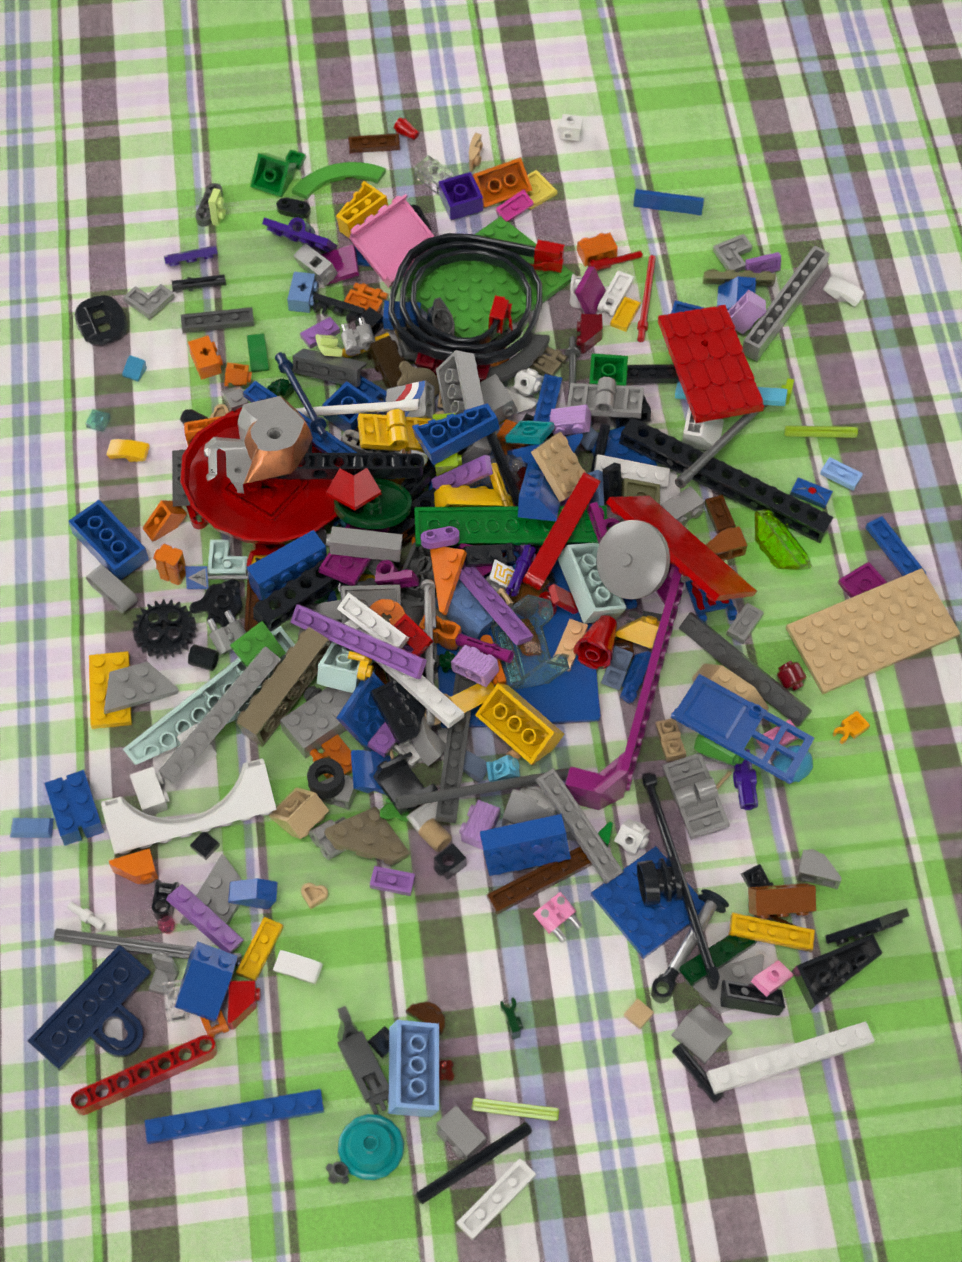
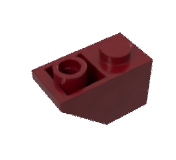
(590, 331)

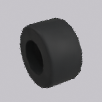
(321, 767)

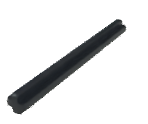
(473, 1163)

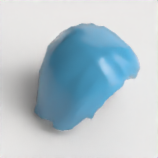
(783, 762)

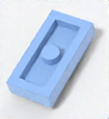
(841, 473)

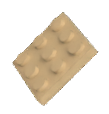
(558, 465)

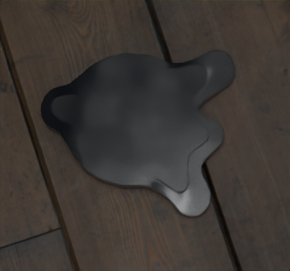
(218, 600)

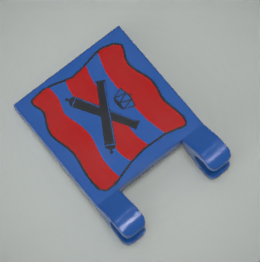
(702, 604)

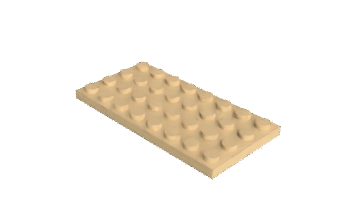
(872, 631)

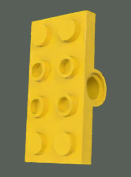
(389, 431)

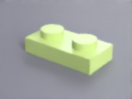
(216, 207)

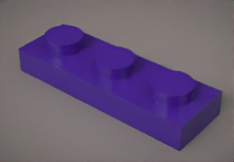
(190, 256)

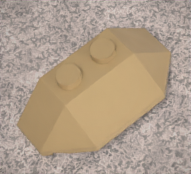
(732, 682)

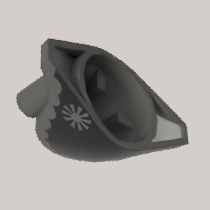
(440, 316)

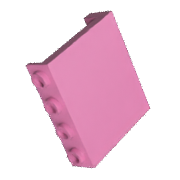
(389, 237)

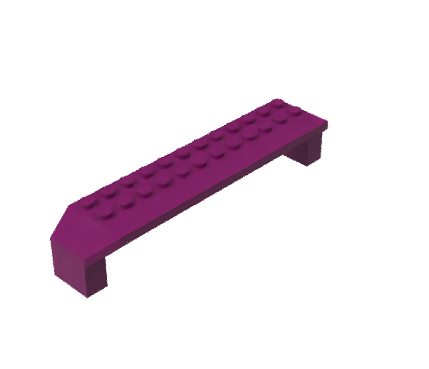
(609, 785)

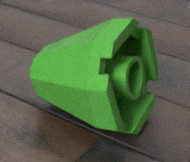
(715, 751)

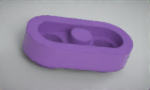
(440, 537)

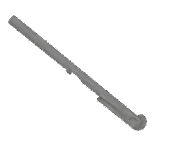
(430, 623)

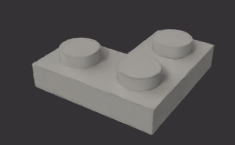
(730, 251)
(149, 304)

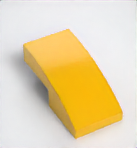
(128, 449)

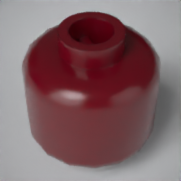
(791, 675)

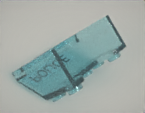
(534, 669)

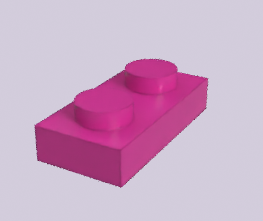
(514, 206)

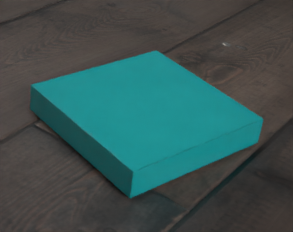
(529, 432)

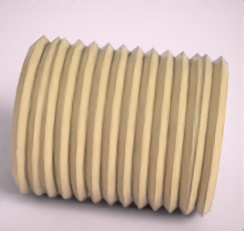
(435, 835)

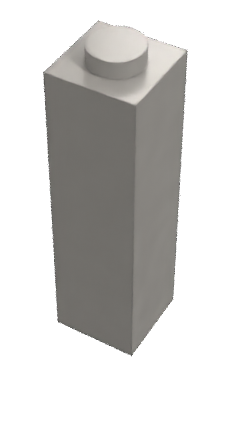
(364, 544)

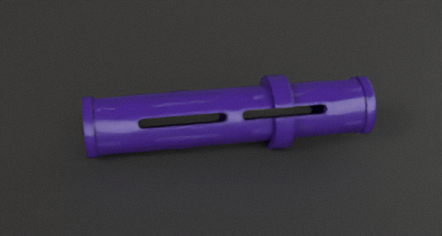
(523, 564)

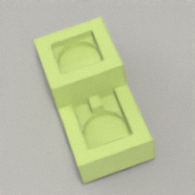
(328, 345)

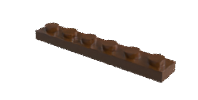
(537, 881)

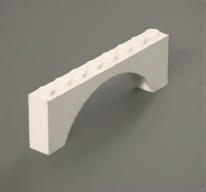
(135, 829)

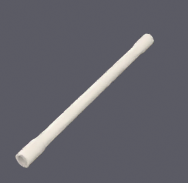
(405, 405)

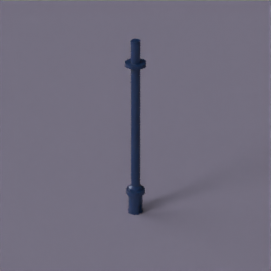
(317, 424)

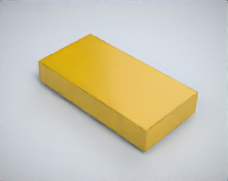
(625, 314)

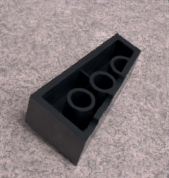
(830, 971)

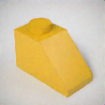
(640, 631)

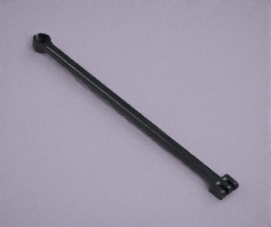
(649, 782)

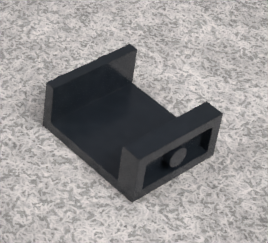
(399, 780)

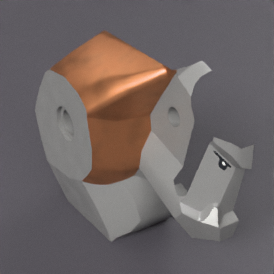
(269, 445)

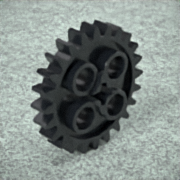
(164, 629)

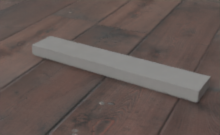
(579, 825)

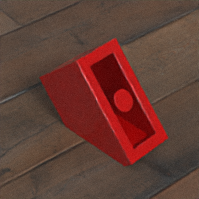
(241, 1001)

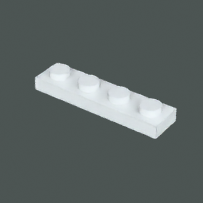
(635, 470)
(371, 621)
(496, 1199)

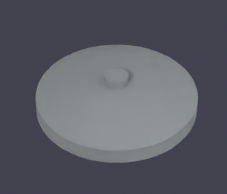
(633, 559)

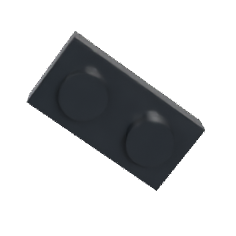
(612, 481)

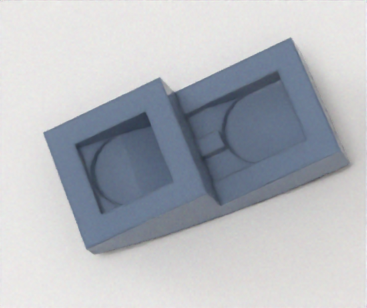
(617, 669)

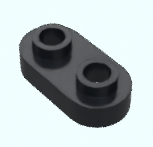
(293, 208)

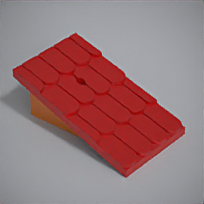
(710, 363)

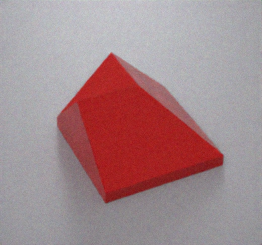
(353, 489)

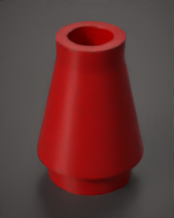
(404, 128)

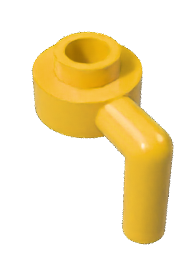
(365, 669)

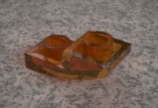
(532, 647)

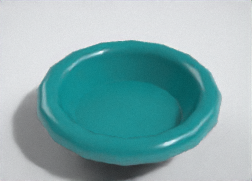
(371, 1147)

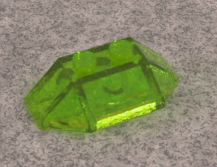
(779, 543)

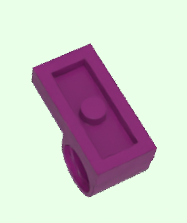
(598, 522)
(404, 578)

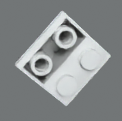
(701, 434)

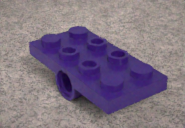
(299, 231)

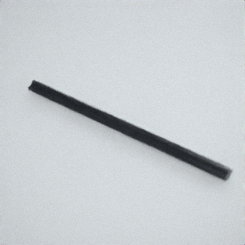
(510, 482)

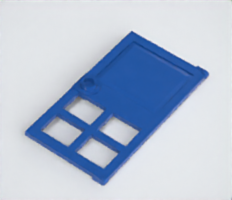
(733, 721)

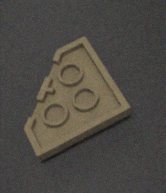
(368, 837)

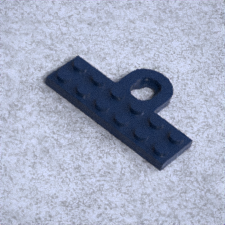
(88, 1010)

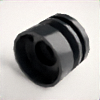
(663, 880)

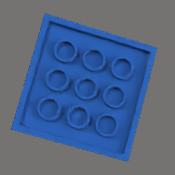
(643, 925)

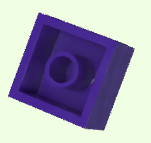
(460, 196)

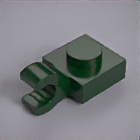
(513, 1023)

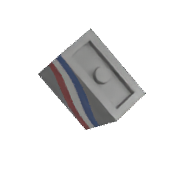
(419, 390)

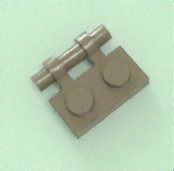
(549, 365)

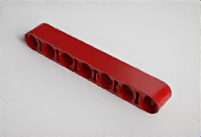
(561, 531)
(133, 1074)

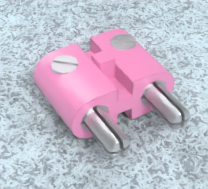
(555, 913)

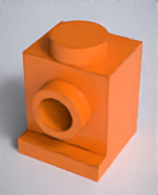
(237, 374)

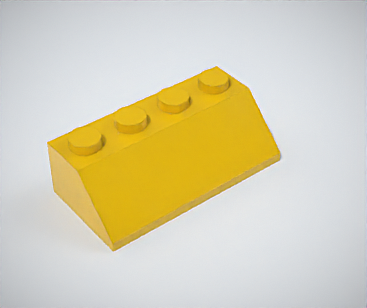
(519, 723)

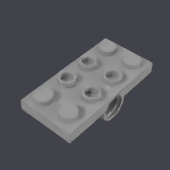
(608, 398)
(696, 795)

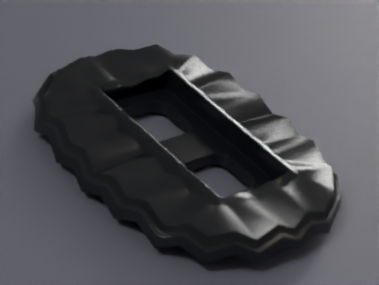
(113, 316)

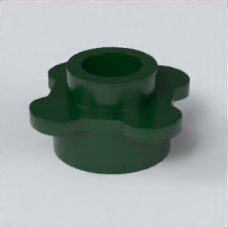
(445, 661)

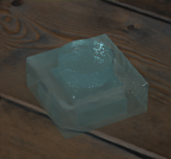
(98, 420)

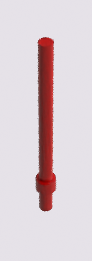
(642, 325)

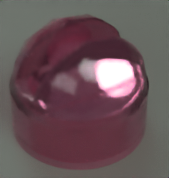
(166, 924)

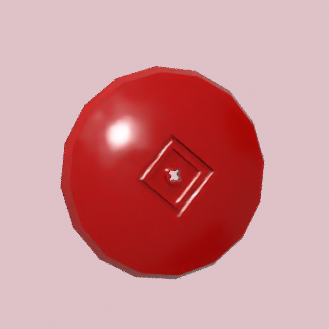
(259, 514)

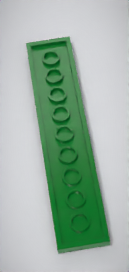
(497, 525)

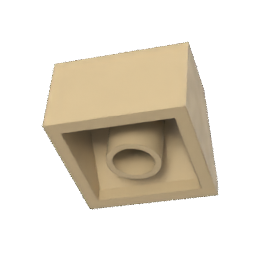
(299, 812)

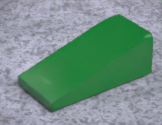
(257, 352)

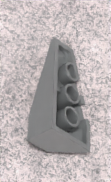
(525, 808)

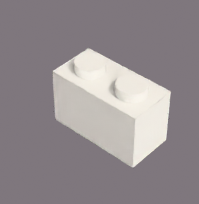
(149, 792)

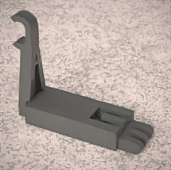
(362, 1062)

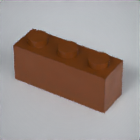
(782, 900)

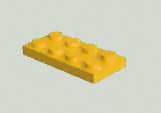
(99, 668)

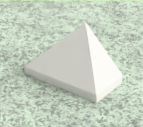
(521, 401)

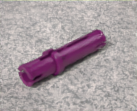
(486, 648)

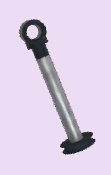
(713, 903)

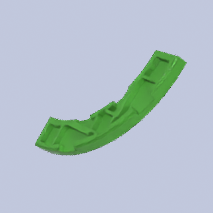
(337, 172)

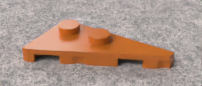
(446, 568)

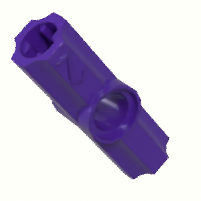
(745, 783)

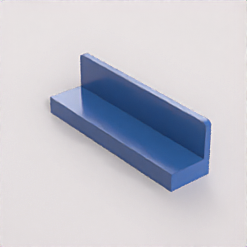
(668, 202)

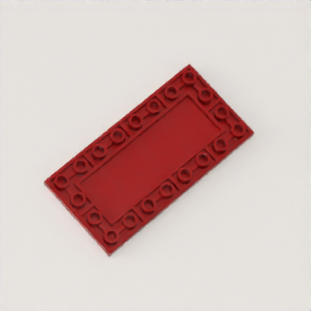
(685, 549)

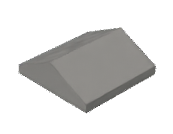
(701, 1033)

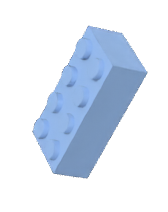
(413, 1068)

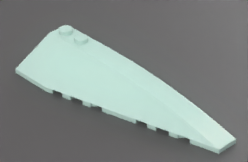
(164, 733)

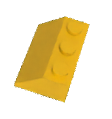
(466, 497)

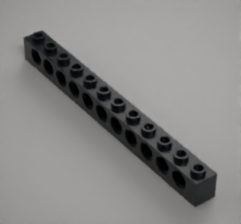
(738, 485)
(317, 586)

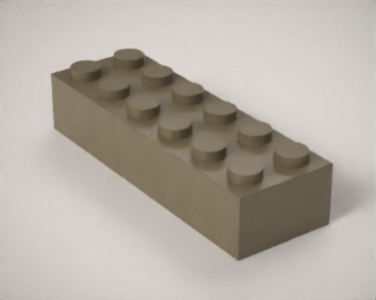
(283, 687)

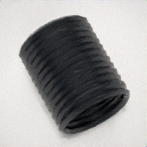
(203, 657)

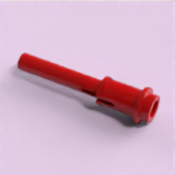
(607, 262)

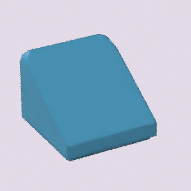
(134, 368)

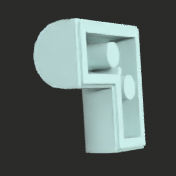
(221, 563)

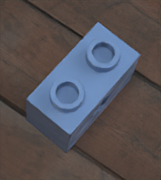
(302, 292)

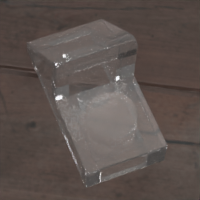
(170, 993)

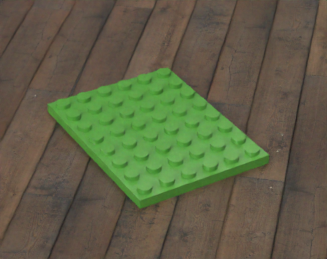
(471, 286)

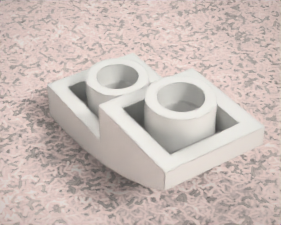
(839, 287)
(298, 967)

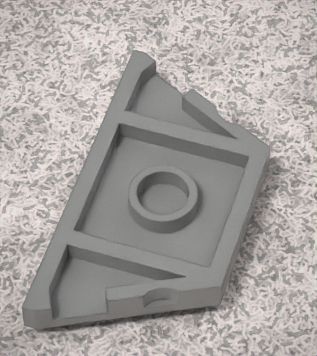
(136, 686)
(215, 891)
(740, 971)

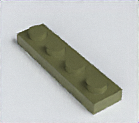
(712, 276)

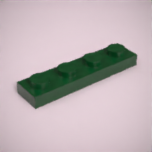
(721, 954)

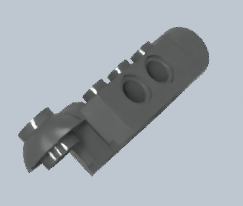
(412, 598)

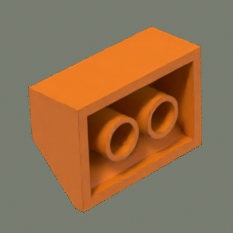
(502, 182)

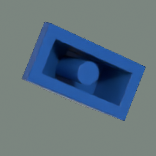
(253, 893)

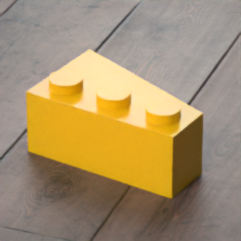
(363, 204)

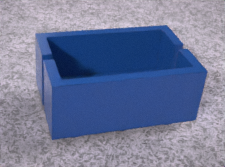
(74, 807)

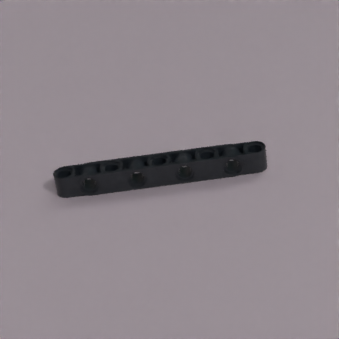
(389, 465)

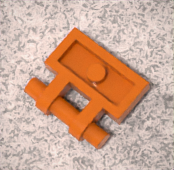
(365, 301)
(336, 750)

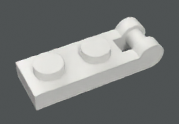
(615, 293)

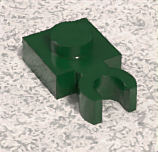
(281, 387)

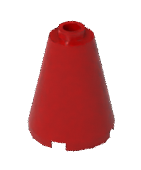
(597, 644)

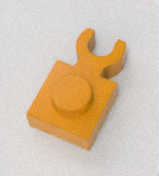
(852, 725)

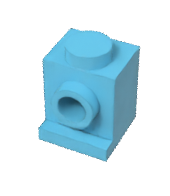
(503, 768)

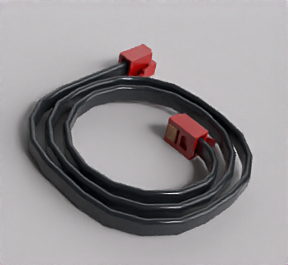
(469, 247)

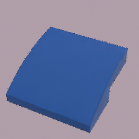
(363, 769)

